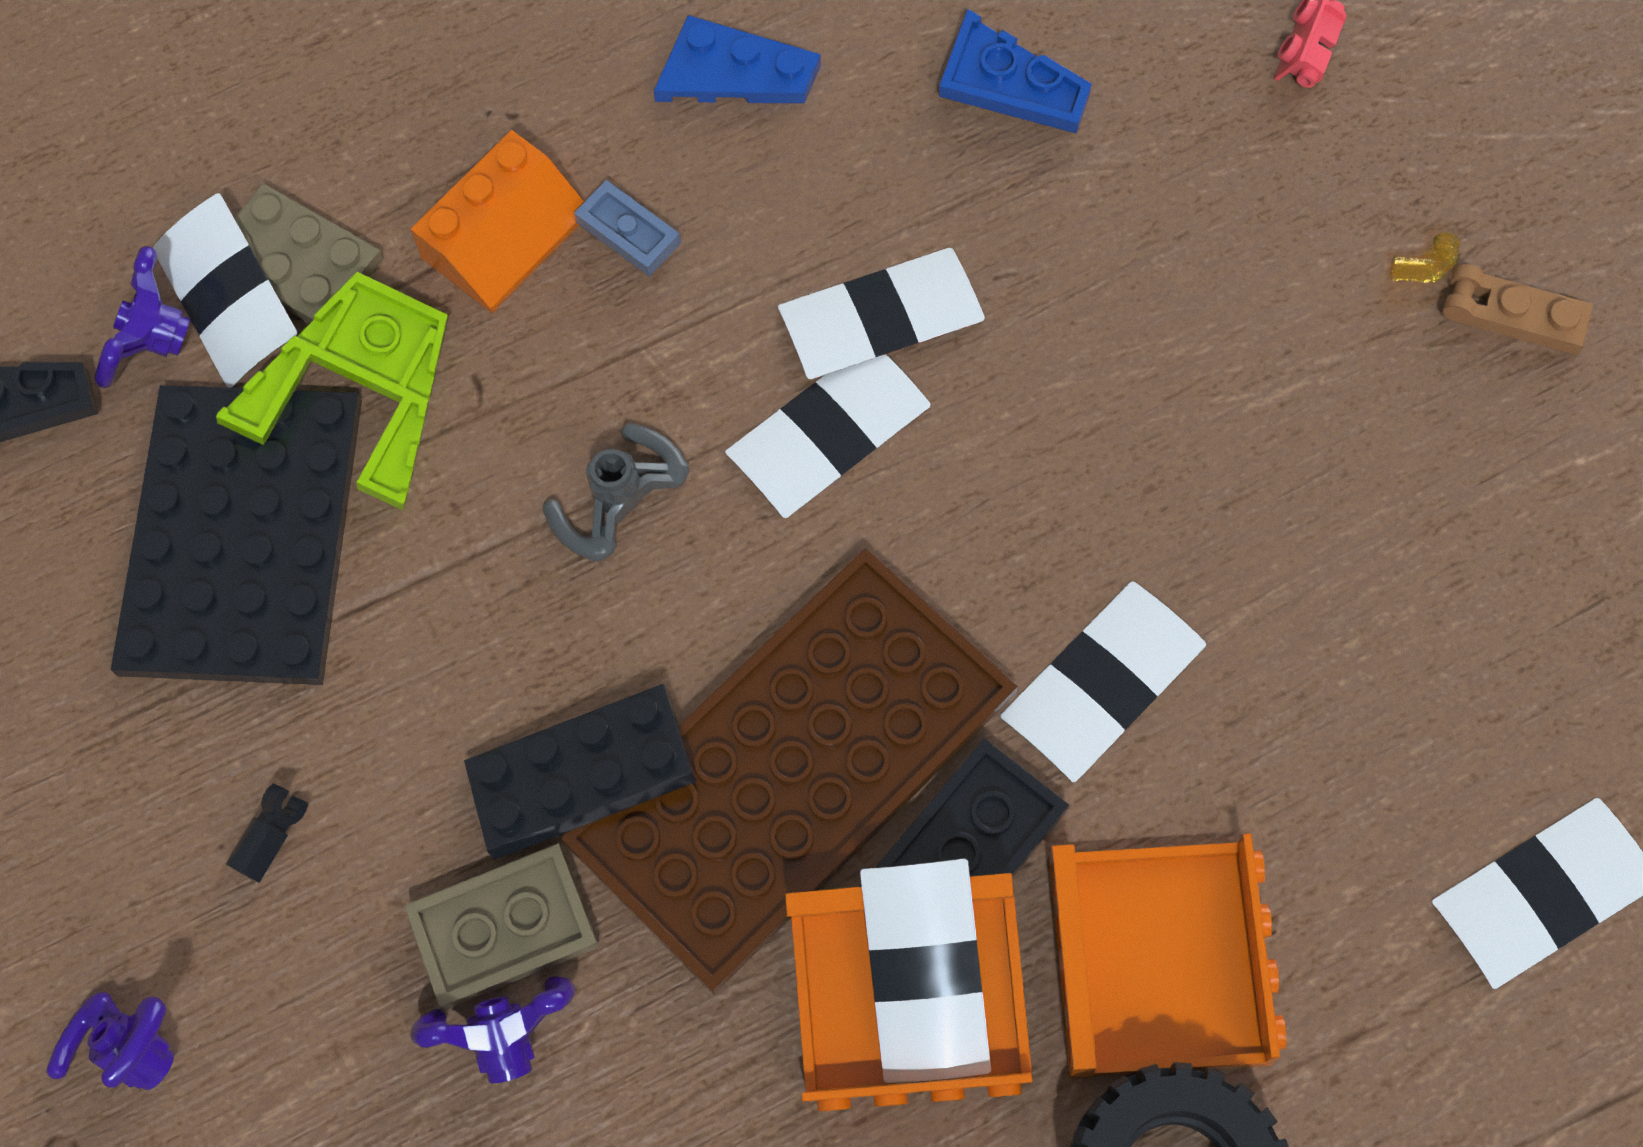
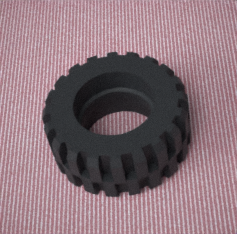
(1176, 1098)

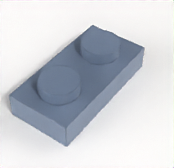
(627, 228)

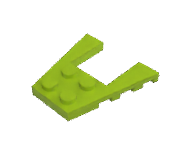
(375, 341)

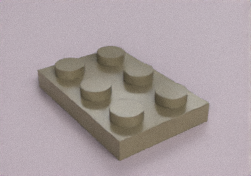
(302, 251)
(500, 927)

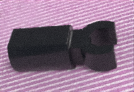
(266, 833)

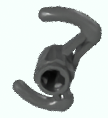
(617, 488)

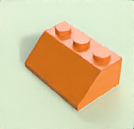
(498, 221)

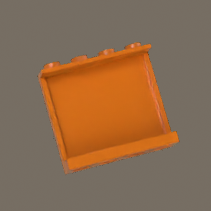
(1165, 958)
(840, 1009)

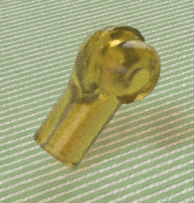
(1432, 264)

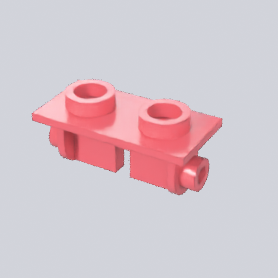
(1300, 51)

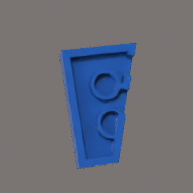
(735, 64)
(1007, 79)

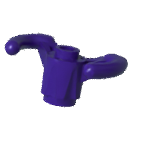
(143, 323)
(497, 1030)
(118, 1043)

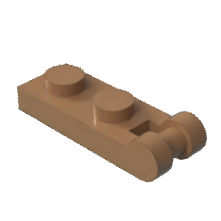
(1517, 310)

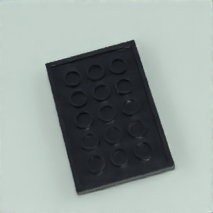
(237, 541)

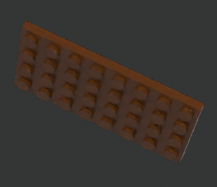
(795, 768)

